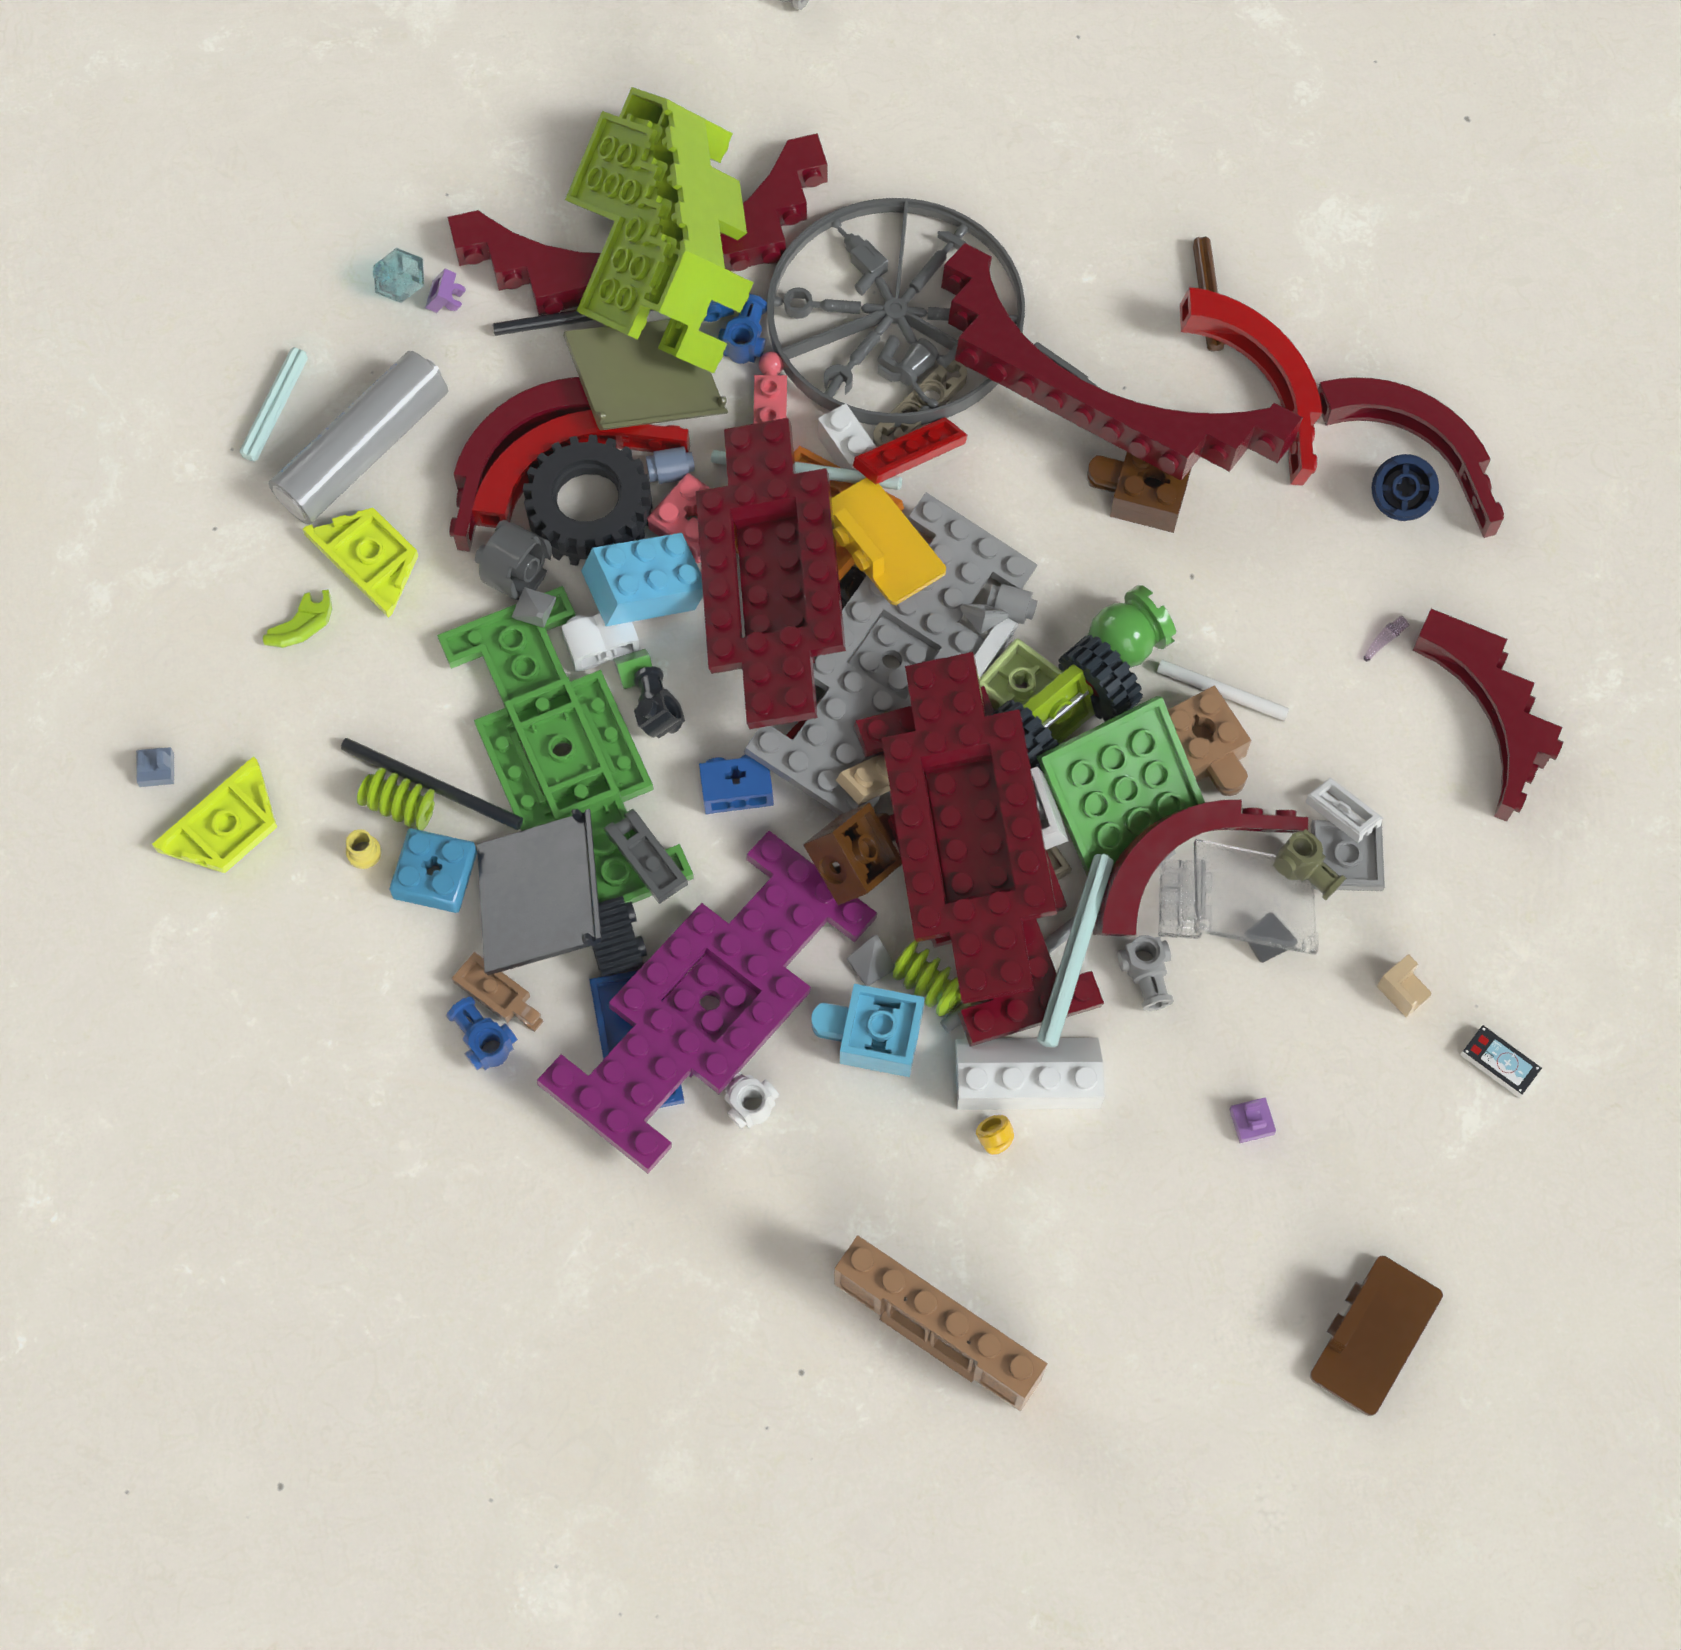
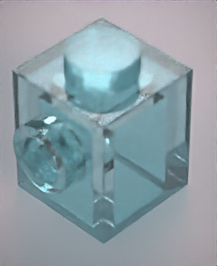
(398, 275)

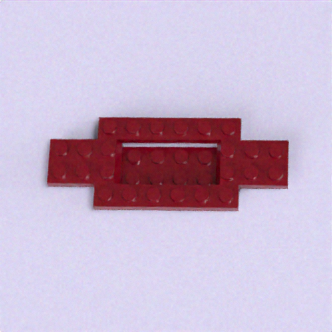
(784, 572)
(983, 826)

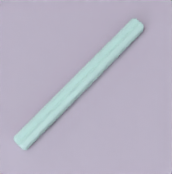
(1075, 951)

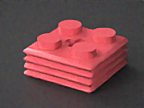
(672, 513)

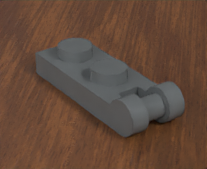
(646, 856)

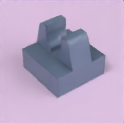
(155, 767)

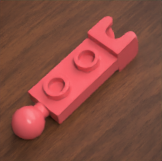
(770, 389)

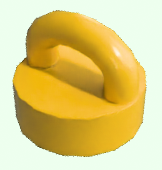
(995, 1134)

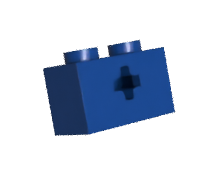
(724, 796)

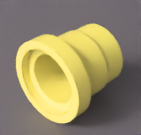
(367, 857)

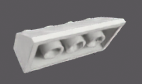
(1029, 1075)

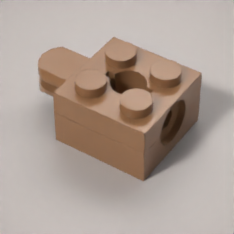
(1212, 740)

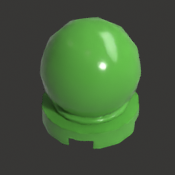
(1134, 626)

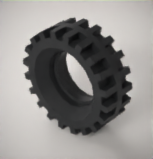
(575, 537)

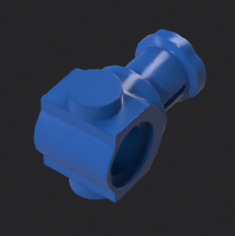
(745, 329)
(481, 1032)

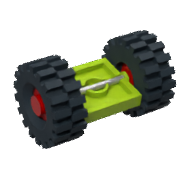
(1090, 684)

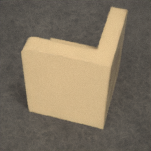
(1404, 987)

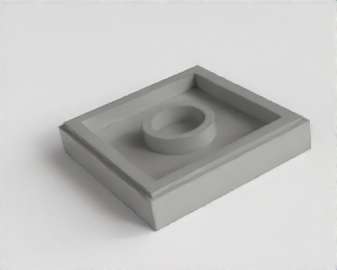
(1359, 862)

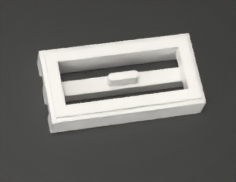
(1340, 812)

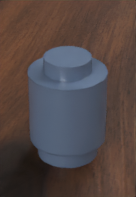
(669, 465)

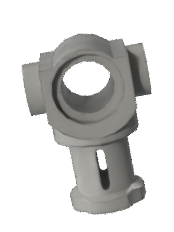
(1148, 973)

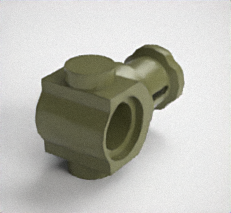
(1303, 860)

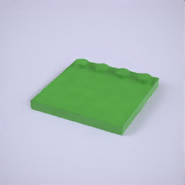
(1120, 779)

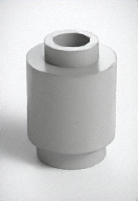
(1014, 601)

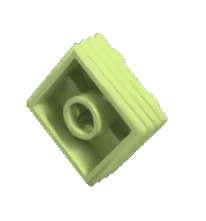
(1015, 666)

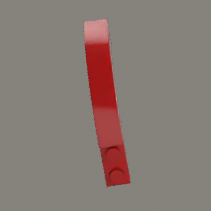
(1272, 352)
(507, 476)

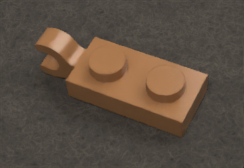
(496, 992)

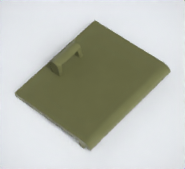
(638, 383)

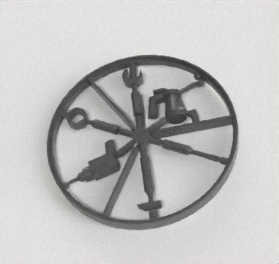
(873, 265)

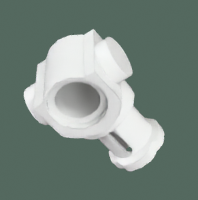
(742, 1090)

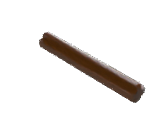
(1206, 277)

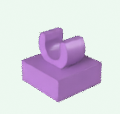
(442, 290)
(1252, 1120)

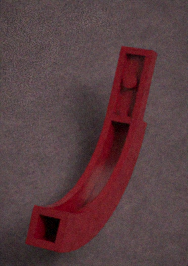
(1428, 419)
(498, 433)
(1144, 854)

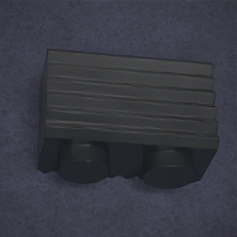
(619, 945)

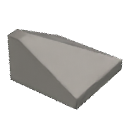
(534, 607)
(871, 961)

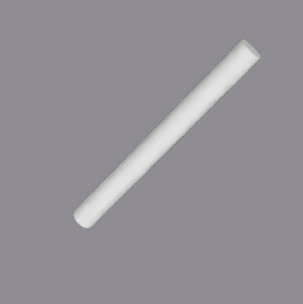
(1227, 691)

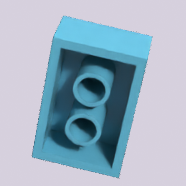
(643, 579)

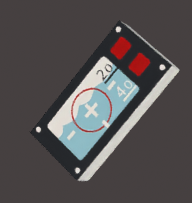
(1501, 1061)

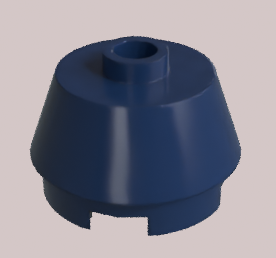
(1405, 487)

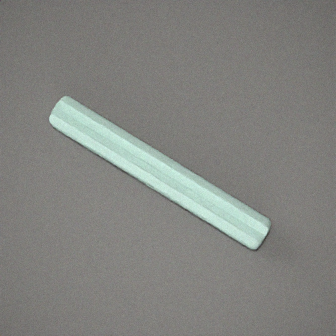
(273, 404)

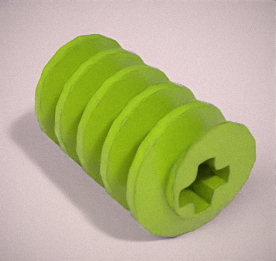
(396, 799)
(927, 979)

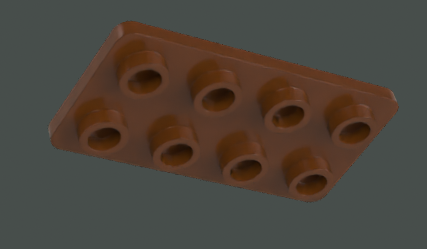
(1375, 1335)

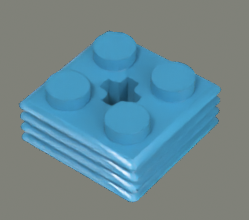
(445, 887)

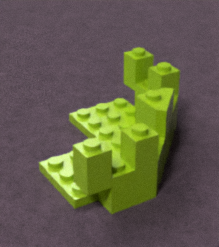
(668, 213)

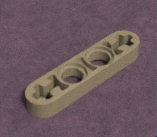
(914, 402)

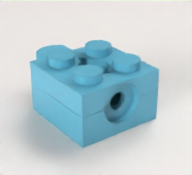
(875, 1030)

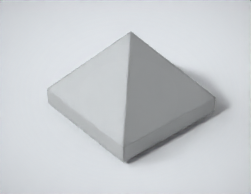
(983, 616)

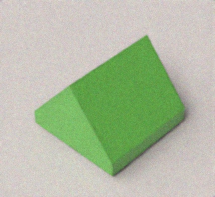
(629, 664)

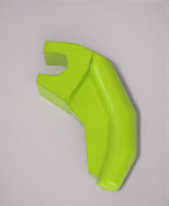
(307, 621)

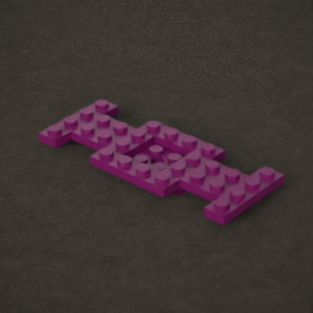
(681, 1038)

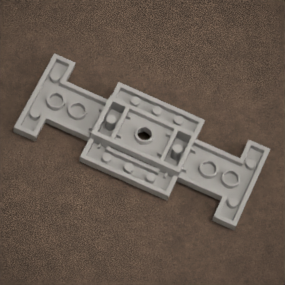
(912, 631)

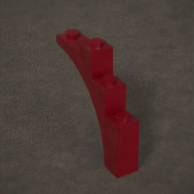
(1477, 662)

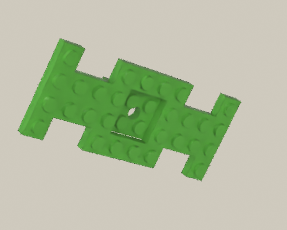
(551, 710)

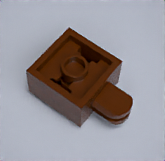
(1136, 496)
(861, 847)

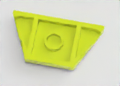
(368, 554)
(223, 823)

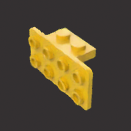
(884, 542)

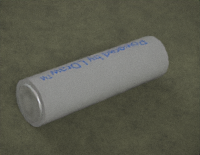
(359, 437)

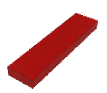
(909, 450)

